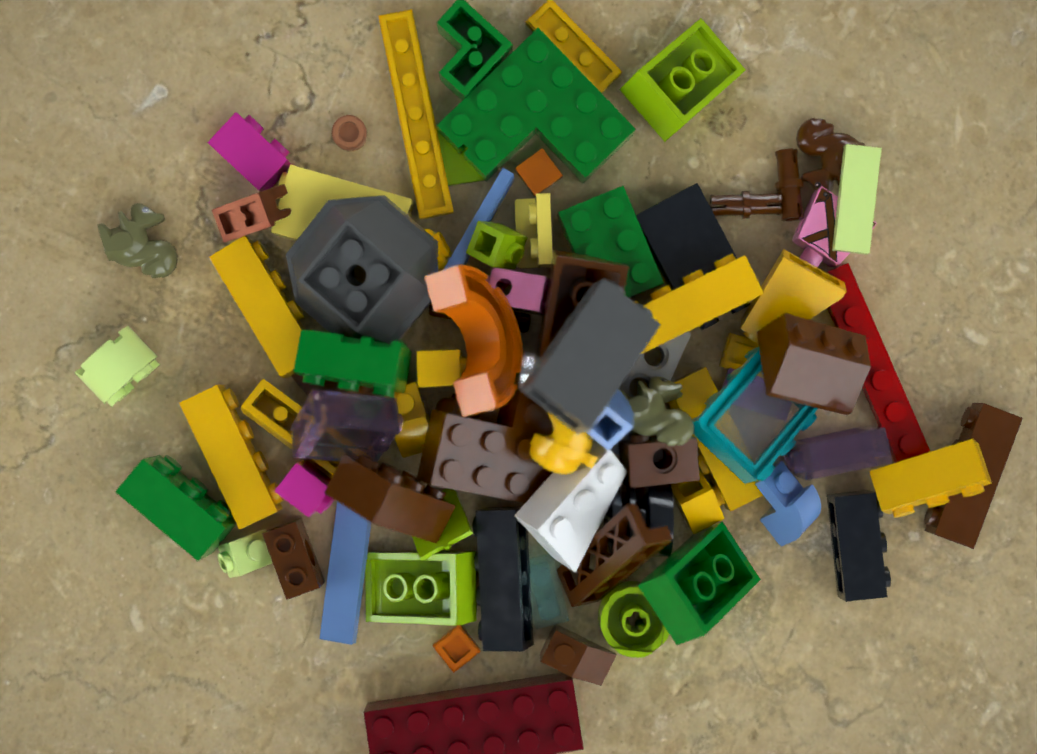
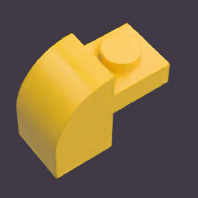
(415, 421)

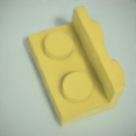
(534, 222)

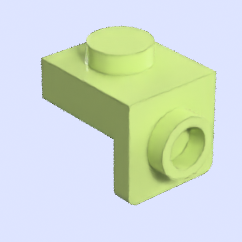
(244, 554)

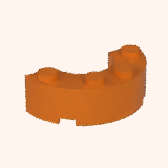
(489, 335)

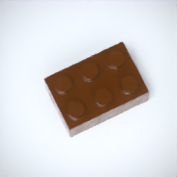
(390, 498)

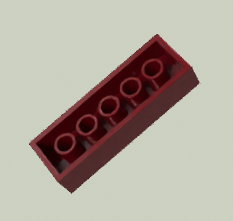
(491, 718)

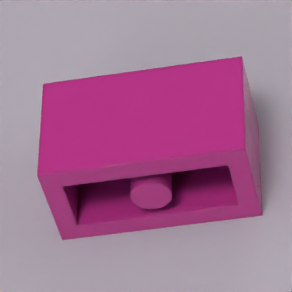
(250, 152)
(305, 489)

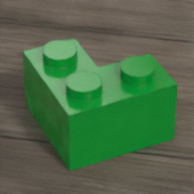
(478, 45)

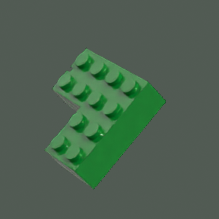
(540, 96)

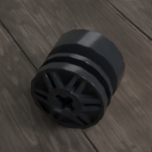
(654, 508)

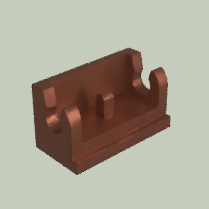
(250, 213)

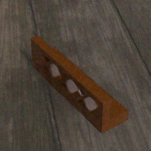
(616, 567)

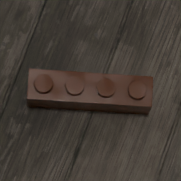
(964, 516)

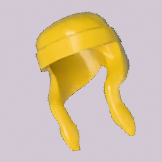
(562, 450)

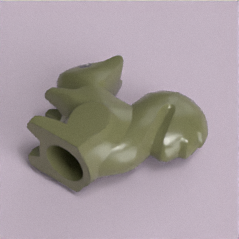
(131, 246)
(652, 418)

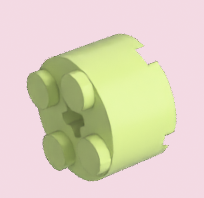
(116, 365)

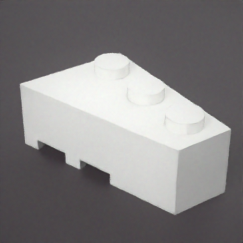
(571, 507)

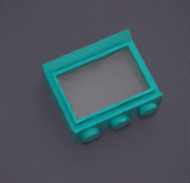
(747, 426)

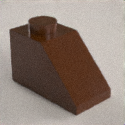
(576, 656)

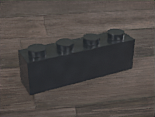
(503, 580)

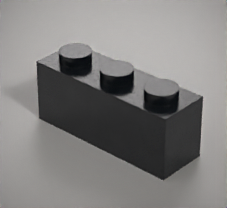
(858, 545)

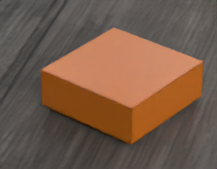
(538, 172)
(456, 647)

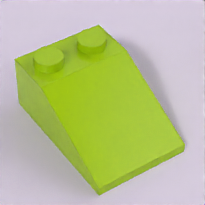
(682, 79)
(419, 591)

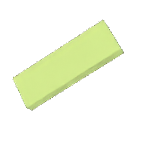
(856, 199)

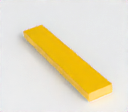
(416, 114)

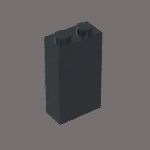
(685, 238)

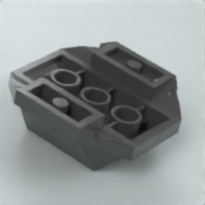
(386, 245)

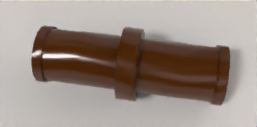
(789, 184)
(746, 204)

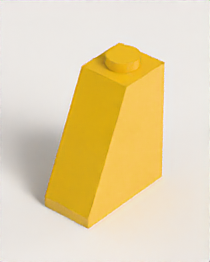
(792, 289)

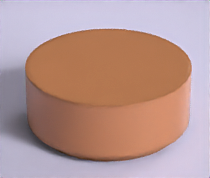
(349, 133)

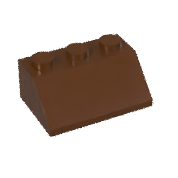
(567, 284)
(813, 363)

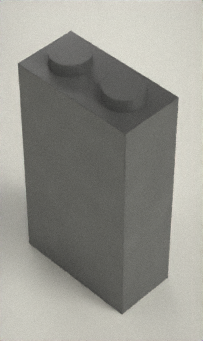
(591, 356)

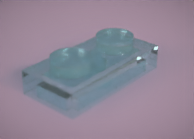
(546, 592)

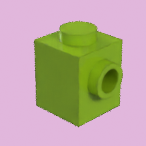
(496, 245)

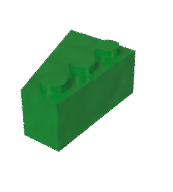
(352, 362)

